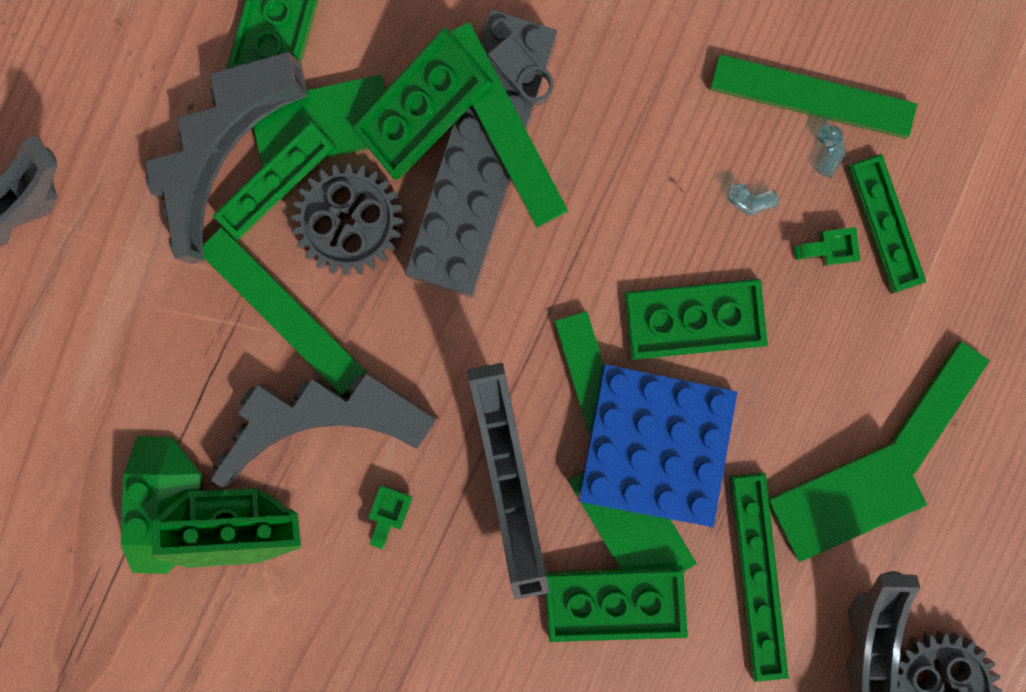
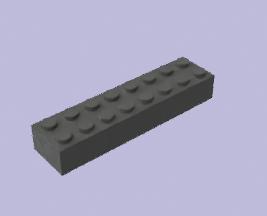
(472, 177)

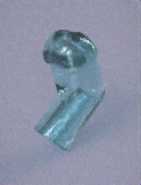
(835, 148)
(750, 203)

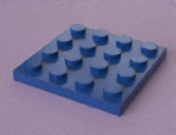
(657, 446)

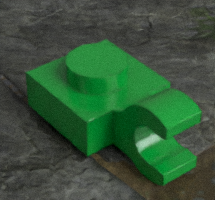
(834, 247)
(389, 511)

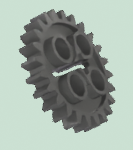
(321, 204)
(971, 676)

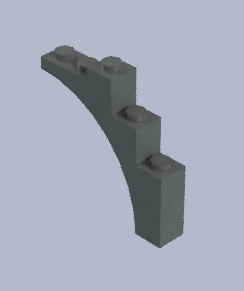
(207, 137)
(27, 187)
(275, 417)
(508, 480)
(878, 632)

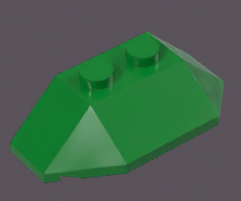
(152, 481)
(224, 529)

